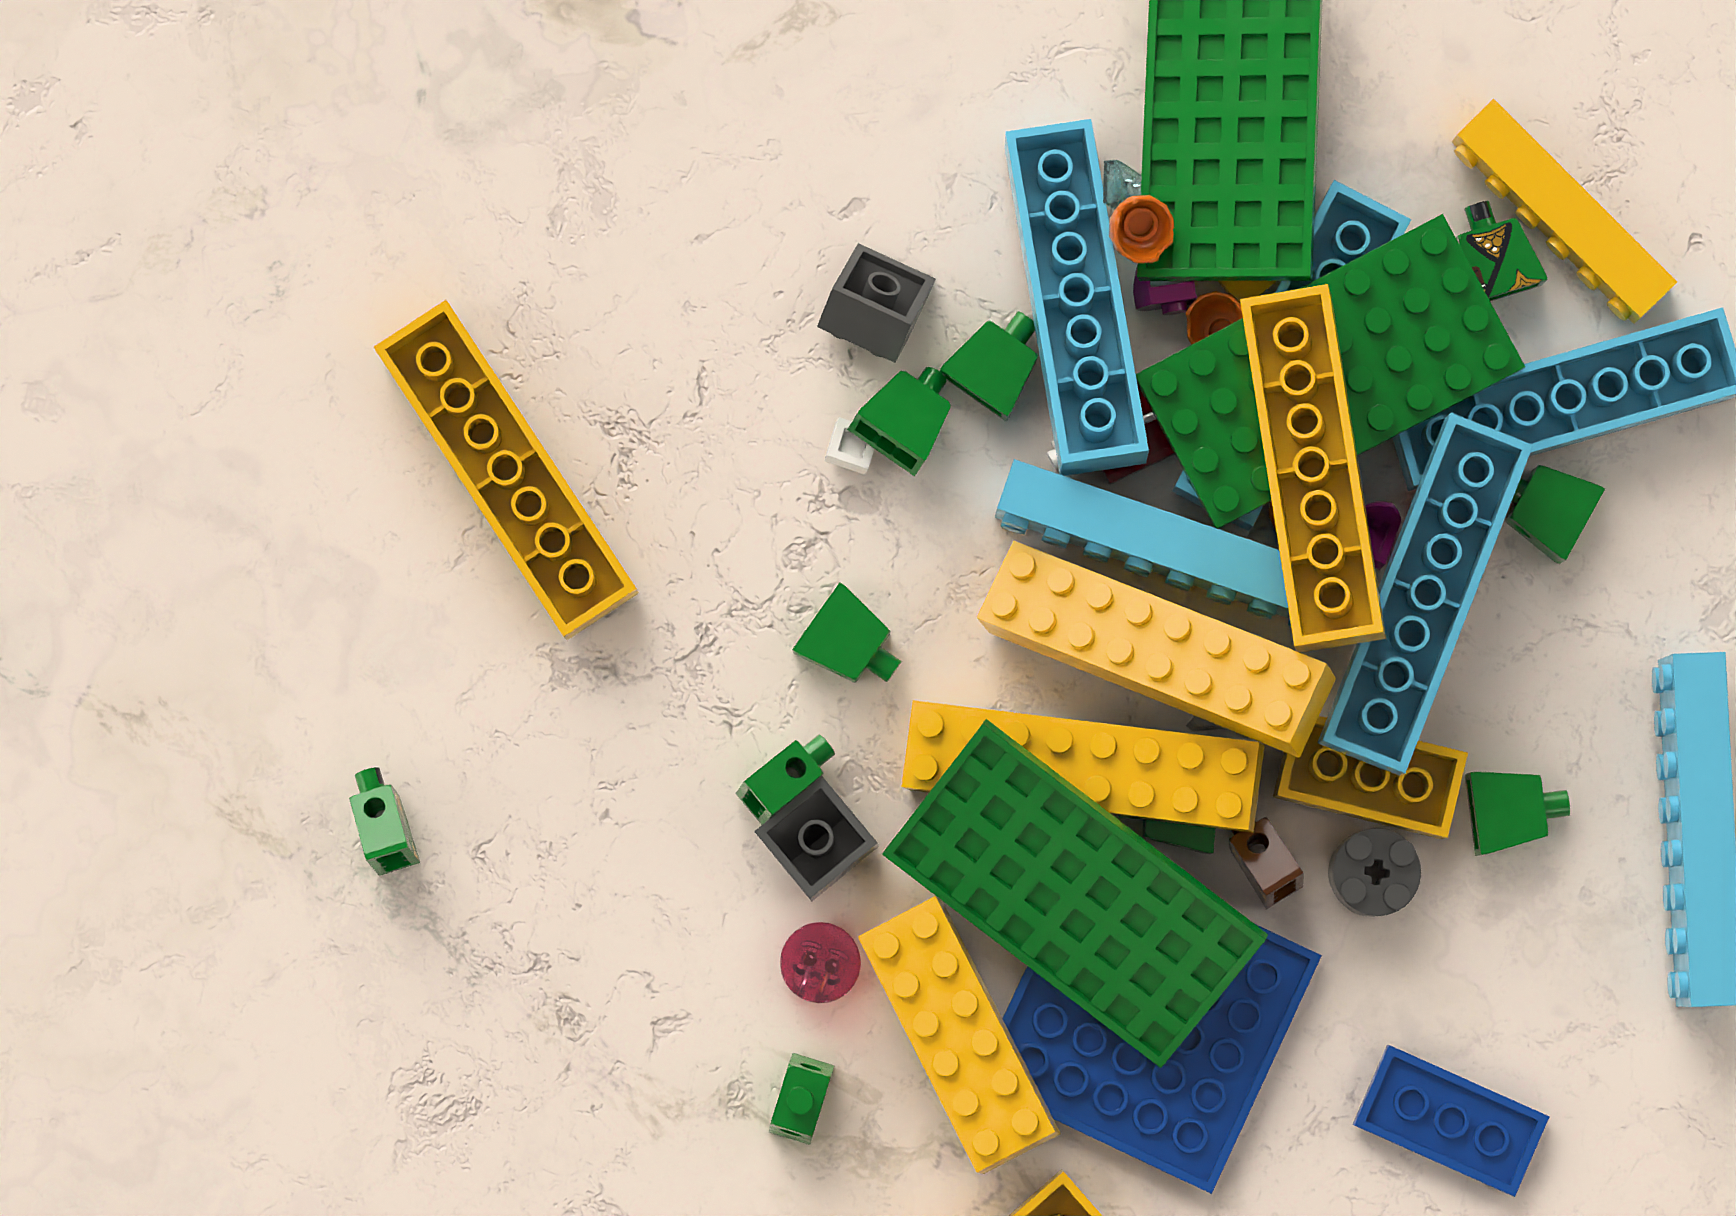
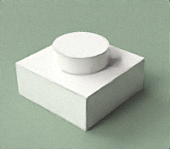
(847, 449)

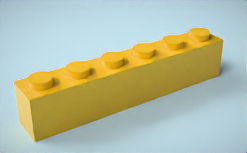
(1563, 212)

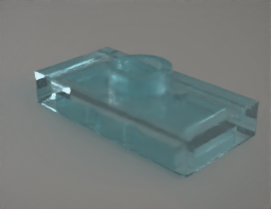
(1119, 183)

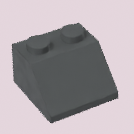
(876, 302)
(816, 838)

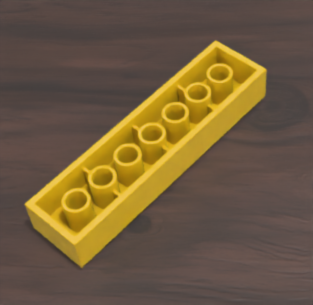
(1312, 469)
(506, 470)
(1157, 648)
(1117, 766)

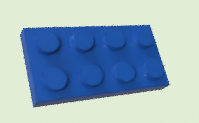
(1451, 1120)

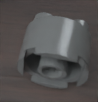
(1393, 855)

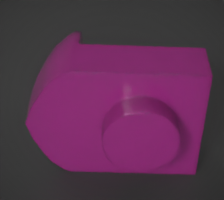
(1170, 298)
(1383, 527)

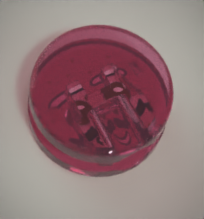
(820, 962)

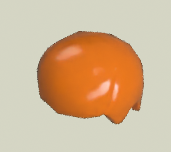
(1141, 228)
(1210, 314)

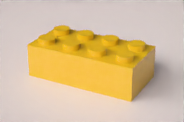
(1338, 783)

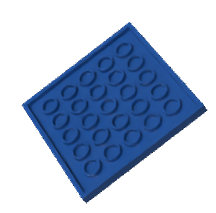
(1198, 1101)

